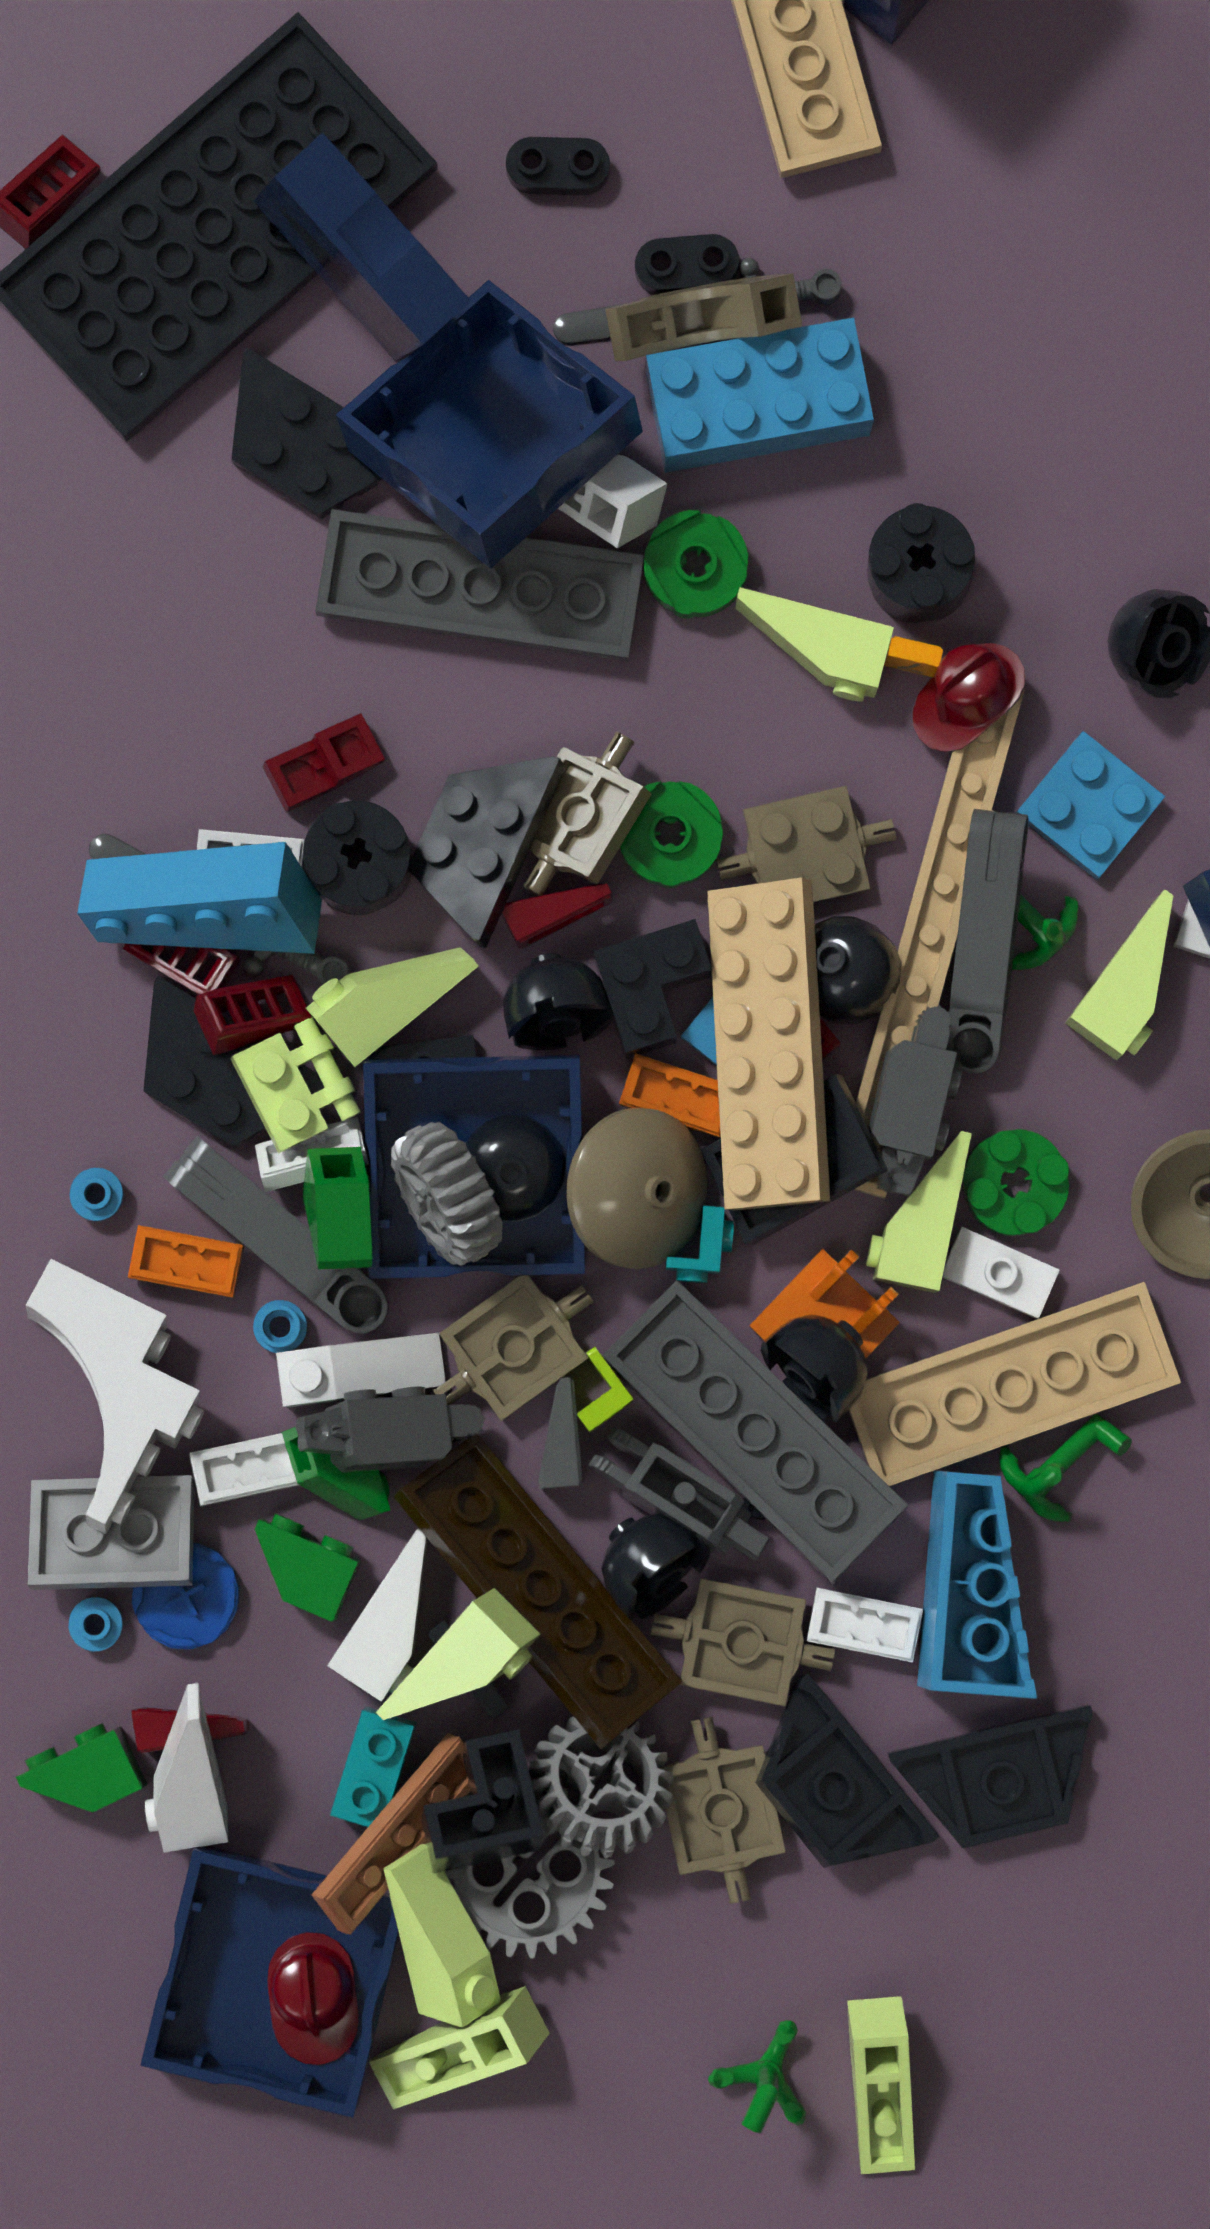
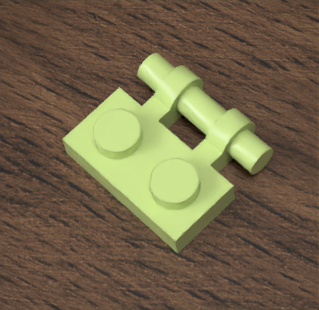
(280, 1091)

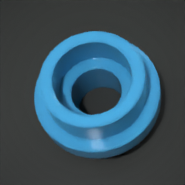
(113, 1194)
(263, 1322)
(112, 1619)

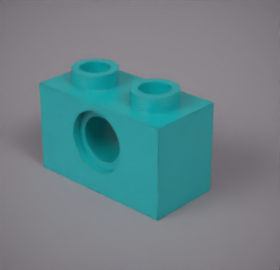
(372, 1767)

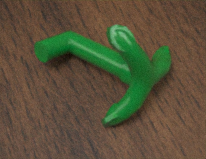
(1047, 933)
(1042, 1479)
(769, 2079)

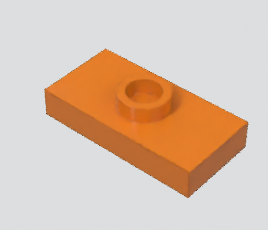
(675, 1091)
(185, 1261)

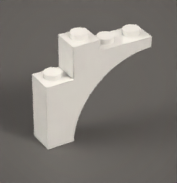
(137, 1403)

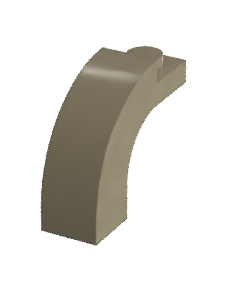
(704, 315)

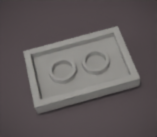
(144, 1551)

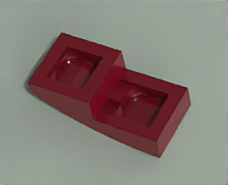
(323, 763)

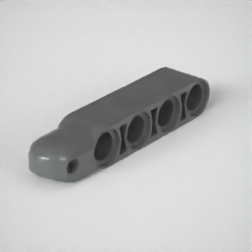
(986, 937)
(275, 1237)

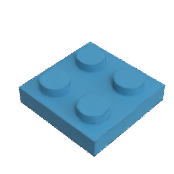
(1090, 805)

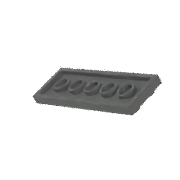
(430, 583)
(755, 1432)

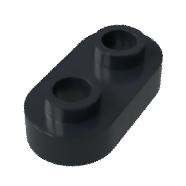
(557, 170)
(686, 262)

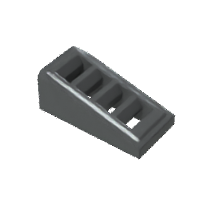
(562, 1454)

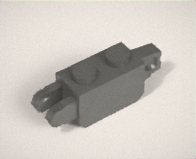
(911, 1101)
(388, 1431)
(683, 1494)

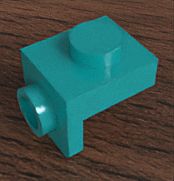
(715, 1237)

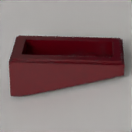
(41, 218)
(546, 914)
(216, 978)
(226, 1037)
(154, 1725)

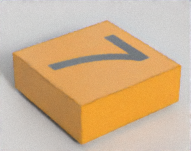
(913, 656)

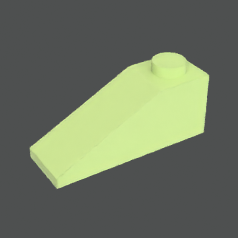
(828, 644)
(1126, 991)
(380, 1001)
(919, 1233)
(472, 1653)
(440, 1944)
(457, 2056)
(881, 2084)

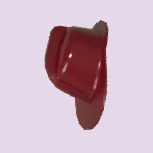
(967, 695)
(313, 1998)

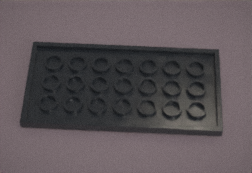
(173, 252)

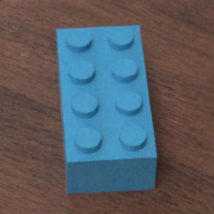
(759, 395)

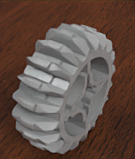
(446, 1193)
(618, 1796)

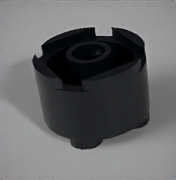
(918, 534)
(342, 831)

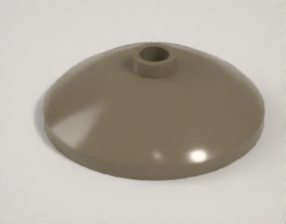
(616, 1182)
(1171, 1209)

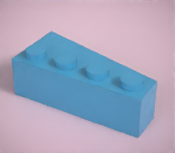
(203, 899)
(971, 1595)

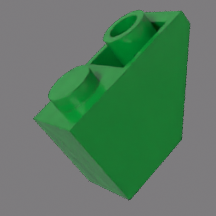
(338, 1207)
(356, 1493)
(306, 1571)
(88, 1775)

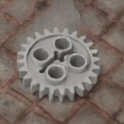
(564, 1901)

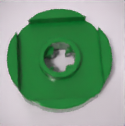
(666, 557)
(674, 864)
(1005, 1153)

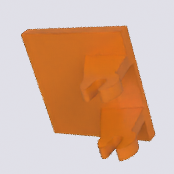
(830, 1292)

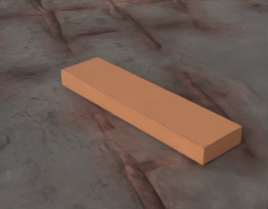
(359, 1876)

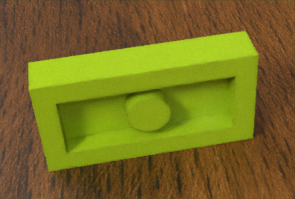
(610, 1402)

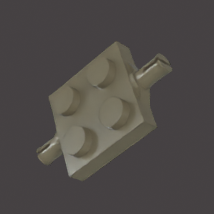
(587, 816)
(808, 839)
(513, 1346)
(742, 1642)
(719, 1811)

